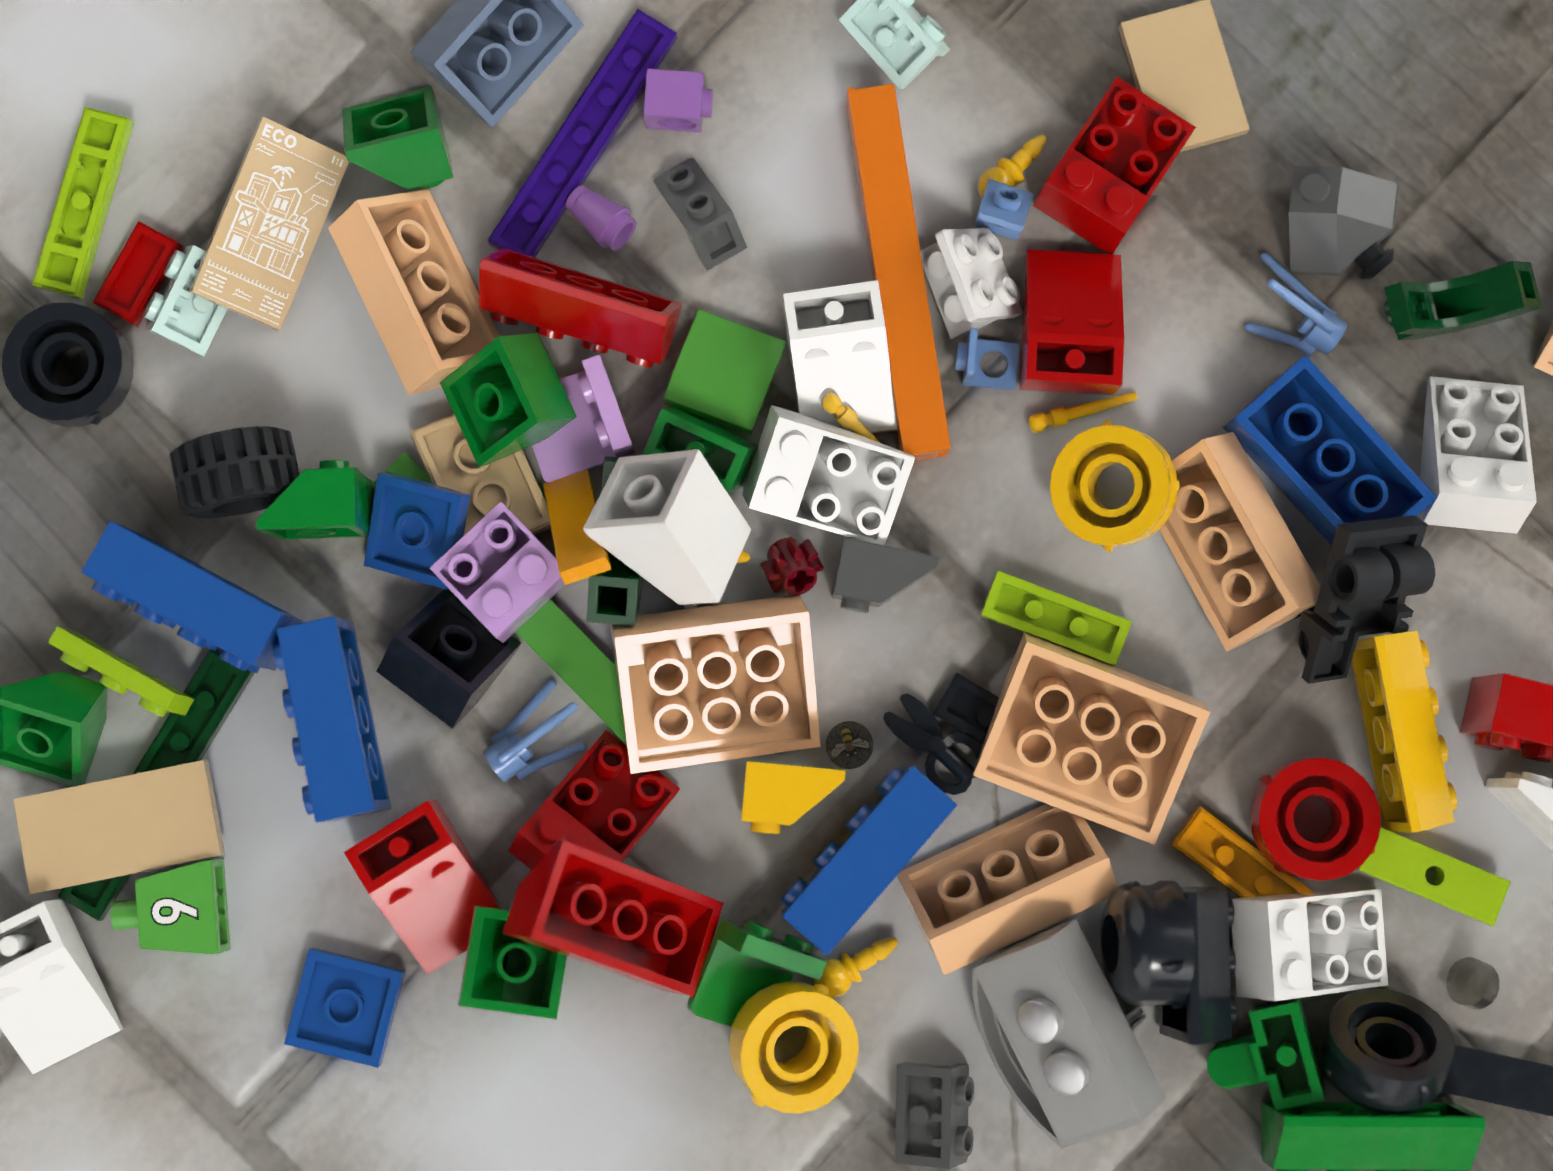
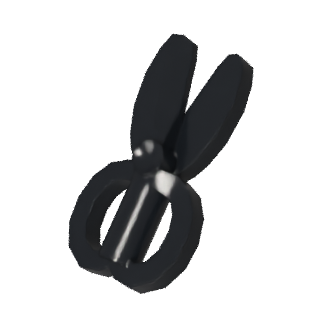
(929, 738)

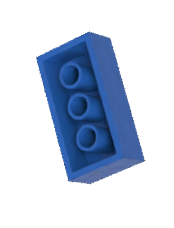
(1325, 453)
(184, 593)
(331, 719)
(867, 858)

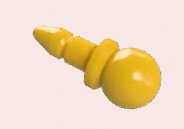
(1010, 170)
(841, 973)

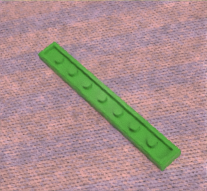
(559, 643)

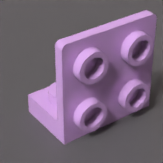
(593, 433)

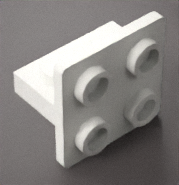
(969, 279)

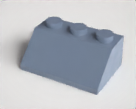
(494, 50)

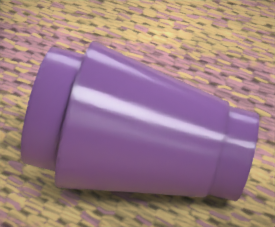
(602, 218)

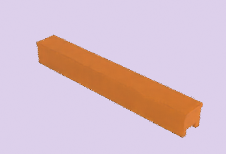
(899, 270)

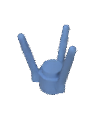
(1320, 324)
(511, 753)

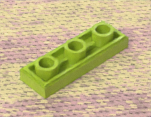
(1456, 883)

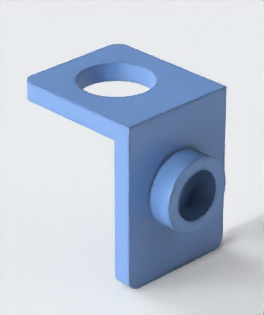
(1003, 209)
(969, 357)

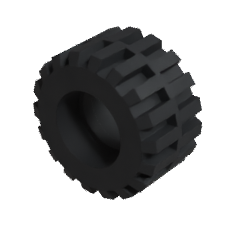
(233, 471)

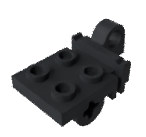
(1364, 591)

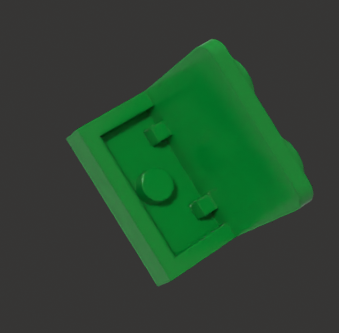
(744, 962)

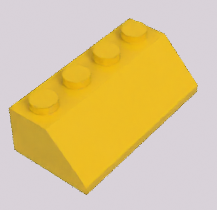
(1403, 732)

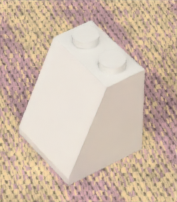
(671, 524)

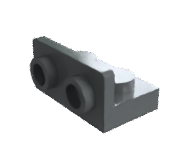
(933, 1115)

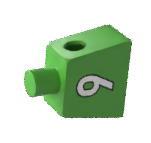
(179, 910)

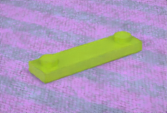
(83, 203)

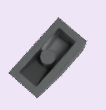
(876, 573)

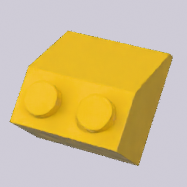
(783, 793)

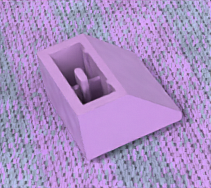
(500, 572)

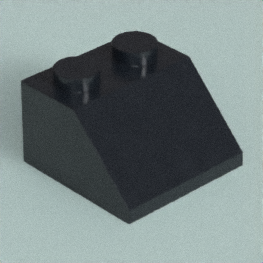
(446, 658)

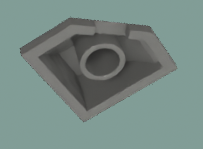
(1336, 217)

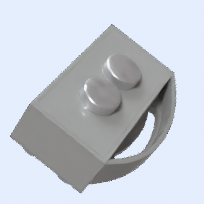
(1063, 1037)

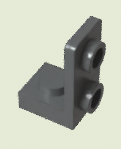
(701, 212)

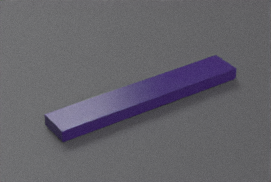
(583, 136)

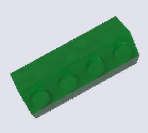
(1355, 1138)

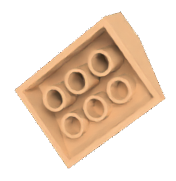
(717, 683)
(1090, 738)

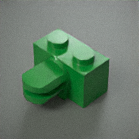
(724, 451)
(1275, 1054)

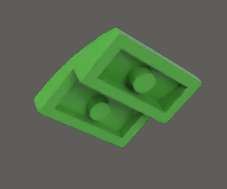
(724, 372)

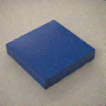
(413, 526)
(344, 1007)

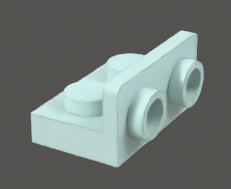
(895, 37)
(180, 314)

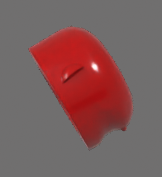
(1353, 827)

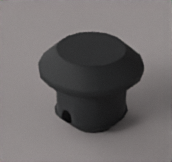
(1374, 260)

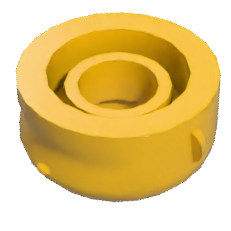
(1076, 480)
(818, 1069)

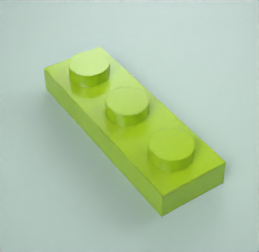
(1055, 618)
(120, 673)

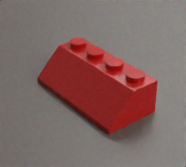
(577, 306)
(615, 918)

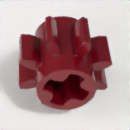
(792, 566)

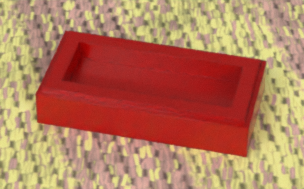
(136, 274)

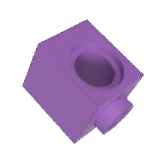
(676, 100)

